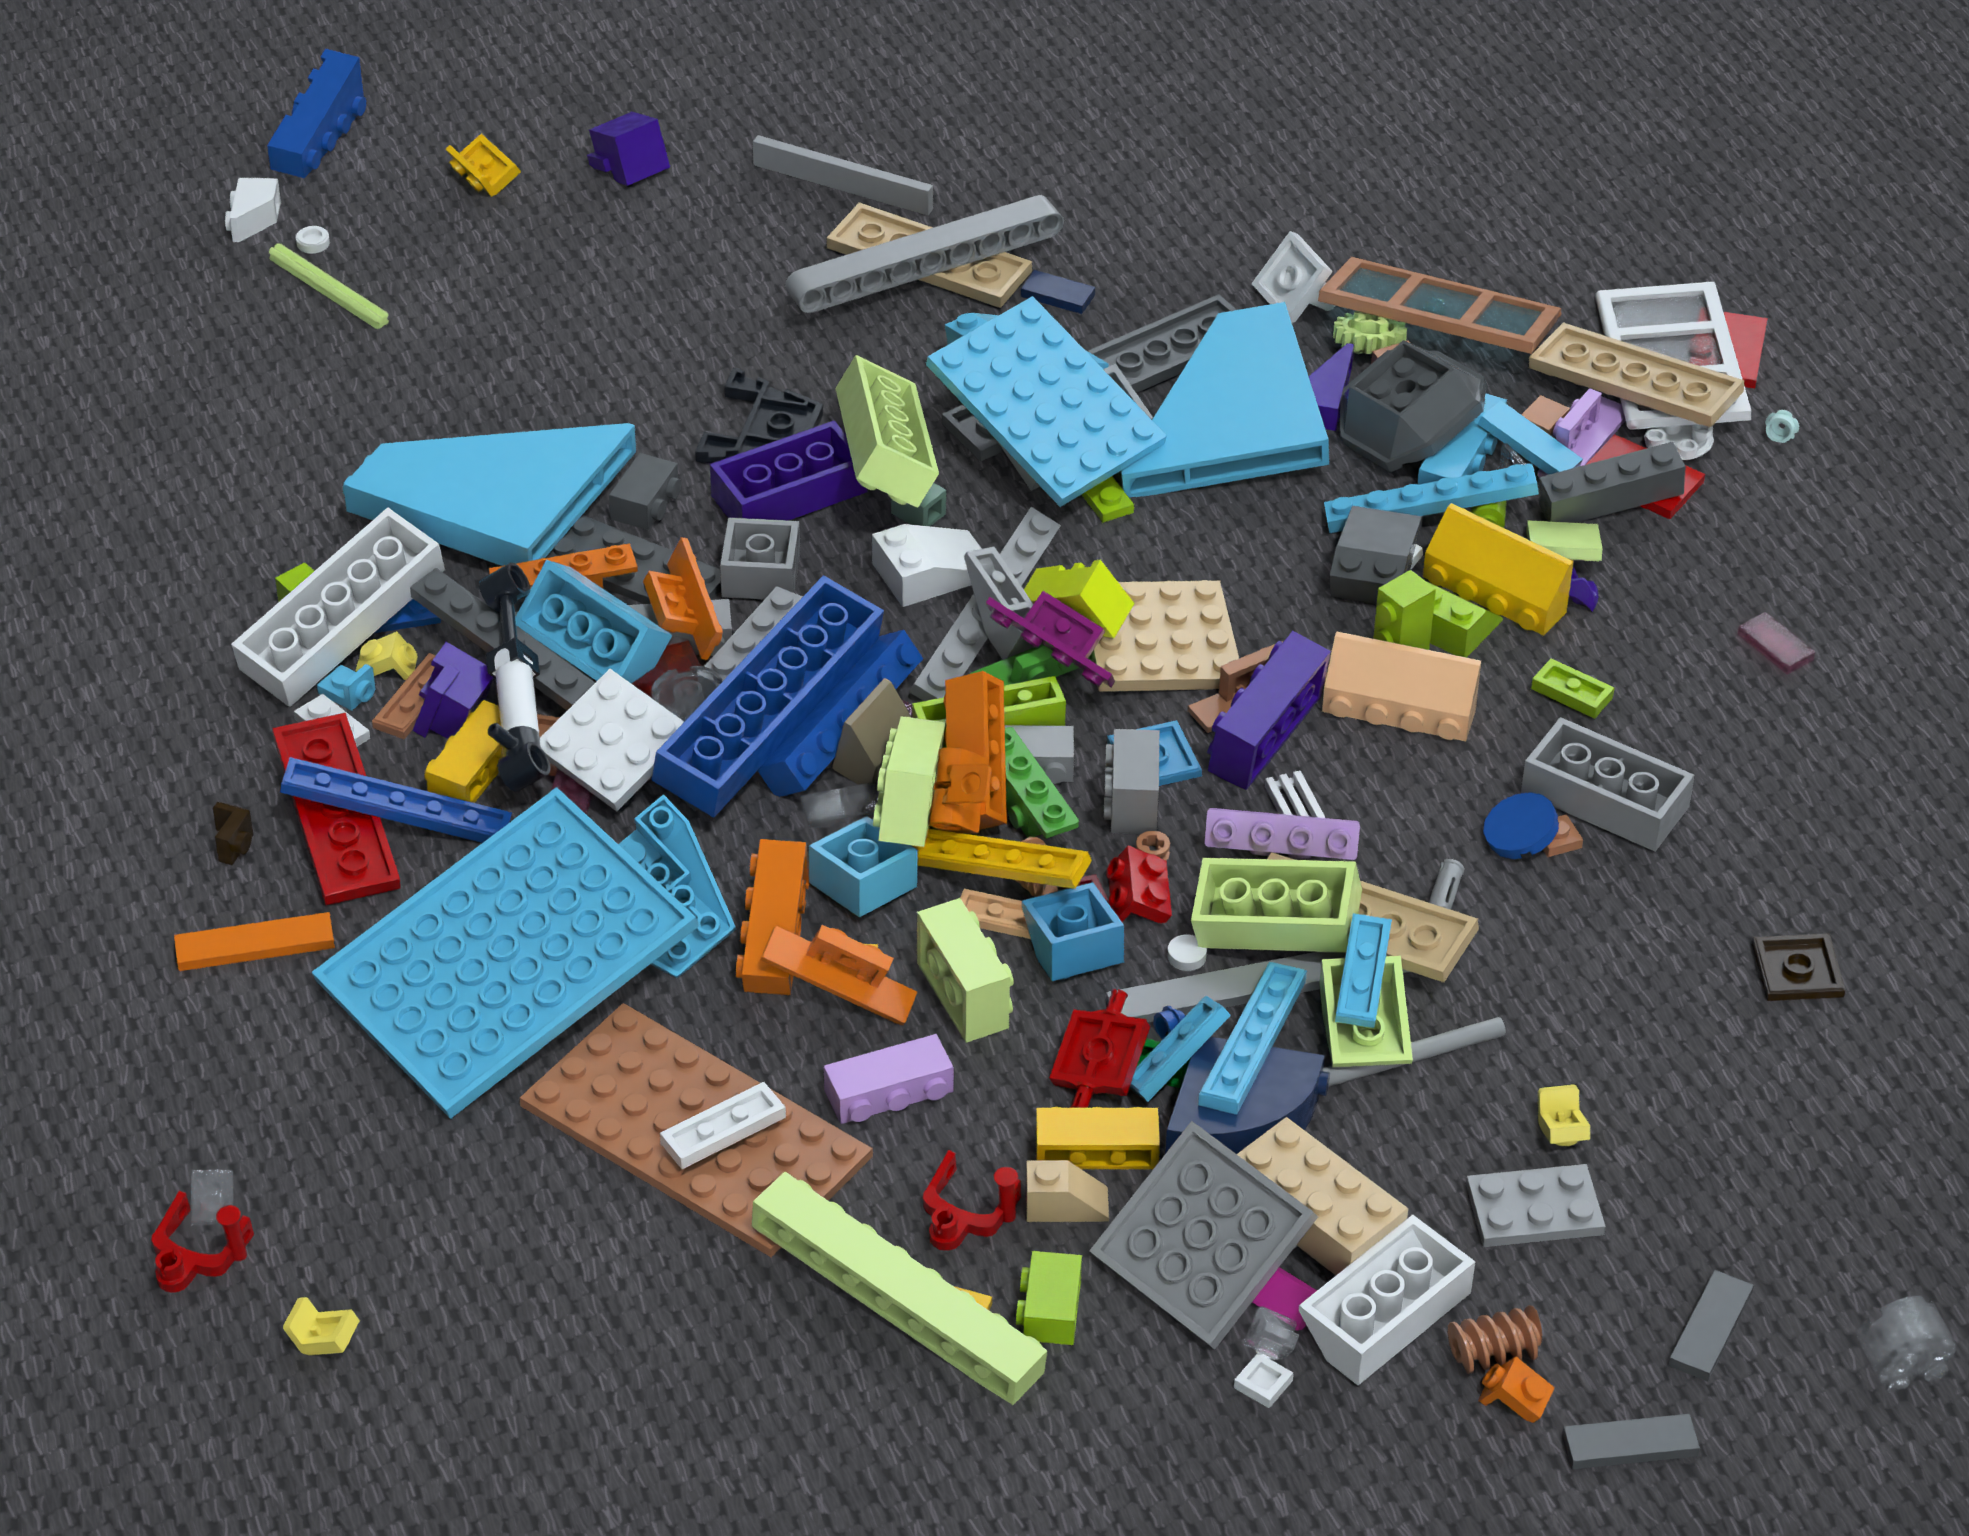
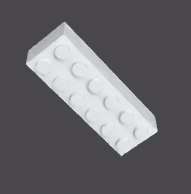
(337, 607)

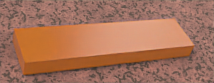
(254, 941)

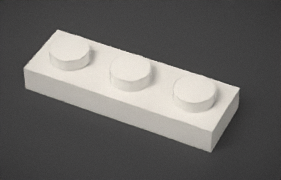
(722, 1125)

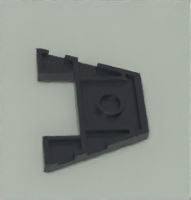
(770, 419)

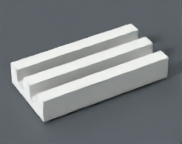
(1287, 784)

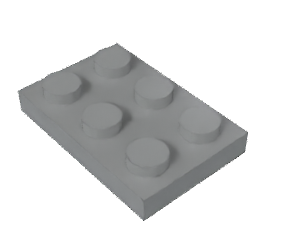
(1535, 1205)

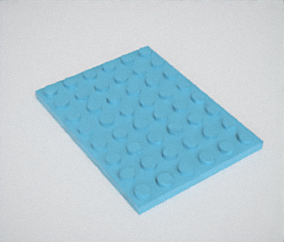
(504, 951)

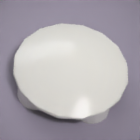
(1689, 440)

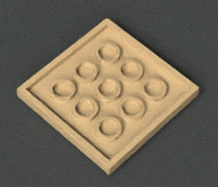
(1170, 638)

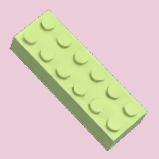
(886, 432)

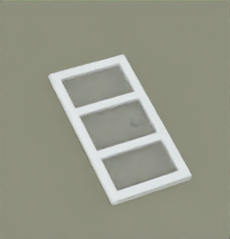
(1675, 322)

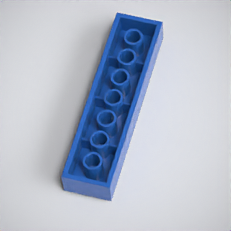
(767, 696)

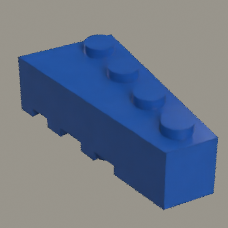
(319, 115)

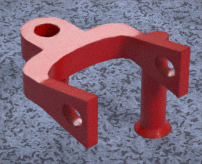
(953, 1224)
(179, 1265)

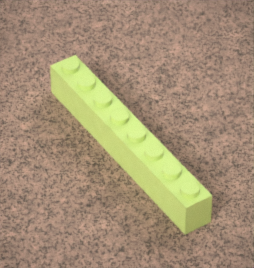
(899, 1288)

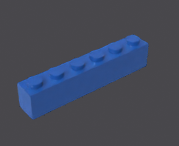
(816, 739)

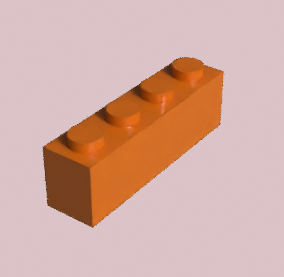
(977, 724)

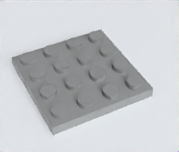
(1203, 1234)

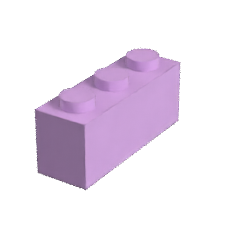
(888, 1079)

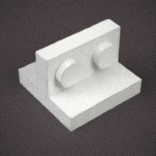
(1293, 277)

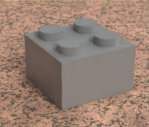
(759, 557)
(1132, 781)

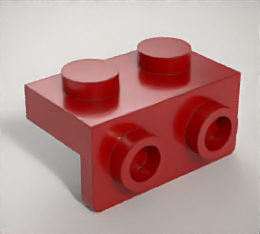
(1139, 885)

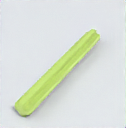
(328, 286)

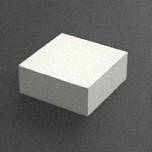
(1263, 1380)

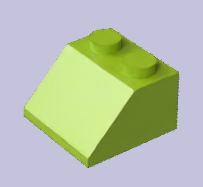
(1459, 624)

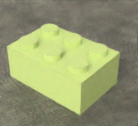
(964, 969)

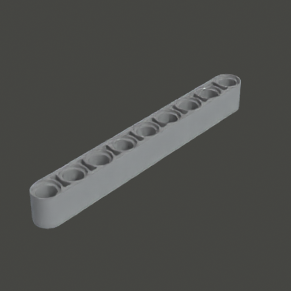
(923, 254)

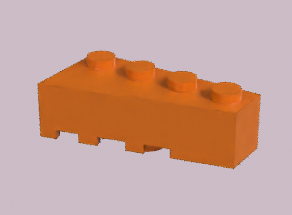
(777, 900)

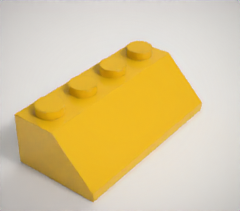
(1498, 570)

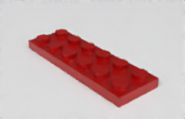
(344, 845)

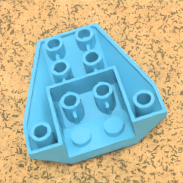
(672, 855)

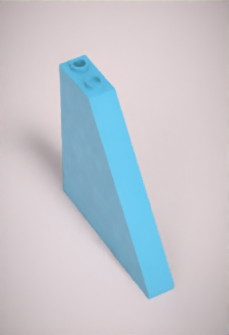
(1235, 409)
(493, 492)

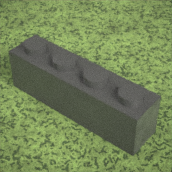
(1612, 484)

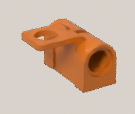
(959, 790)

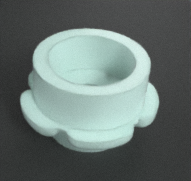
(1773, 429)

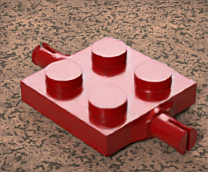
(1100, 1051)

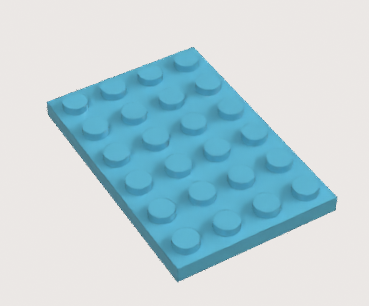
(1046, 401)

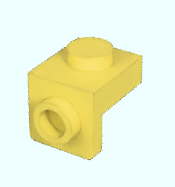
(387, 654)
(1560, 1115)
(319, 1331)

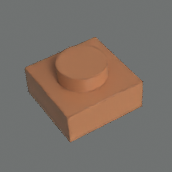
(1566, 839)

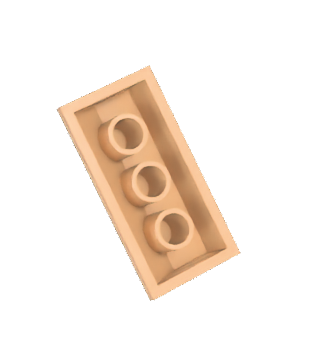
(1401, 686)

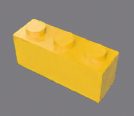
(468, 758)
(1099, 1137)

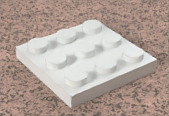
(610, 739)

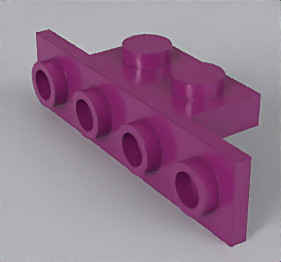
(1059, 629)

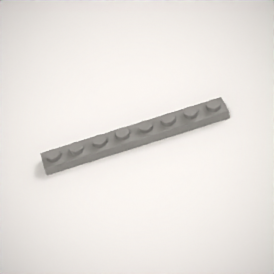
(968, 633)

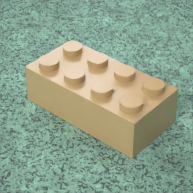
(1348, 1204)

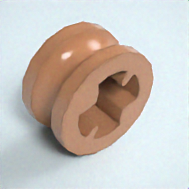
(1157, 839)

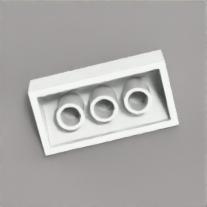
(1387, 1298)

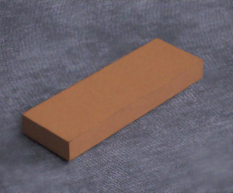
(405, 705)

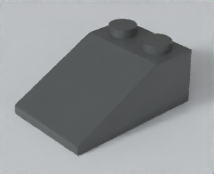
(1372, 552)

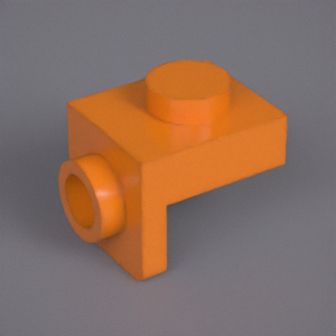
(1517, 1388)

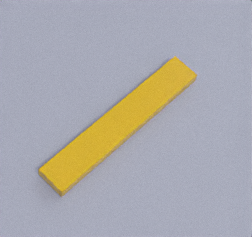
(1003, 858)

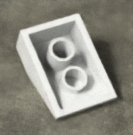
(922, 560)

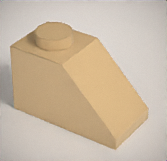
(1064, 1193)

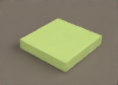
(1569, 540)

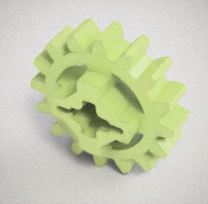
(1368, 332)

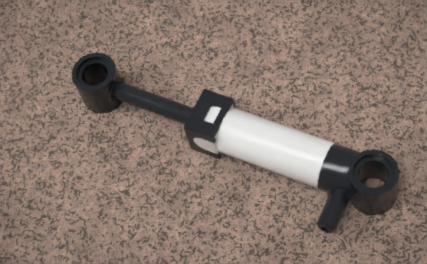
(514, 670)

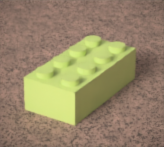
(908, 781)
(1275, 904)

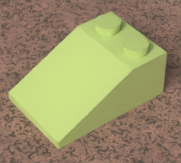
(1360, 1045)

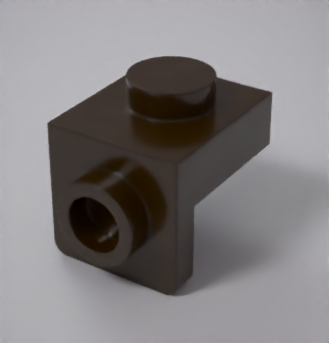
(234, 831)

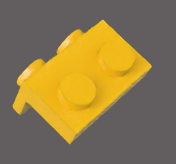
(484, 164)

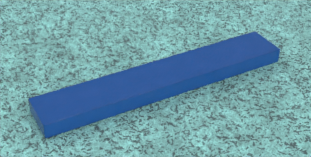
(392, 801)

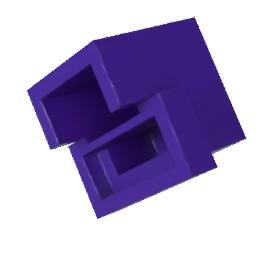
(629, 147)
(452, 692)

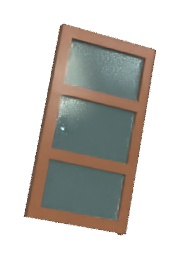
(1440, 305)

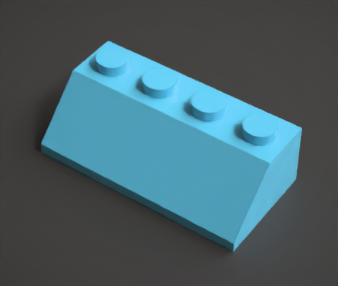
(589, 625)

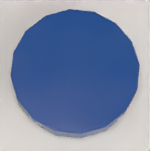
(1521, 825)

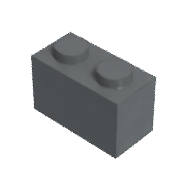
(644, 491)

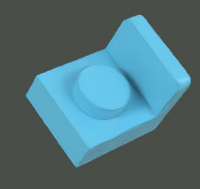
(348, 687)

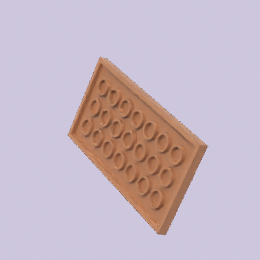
(643, 1079)

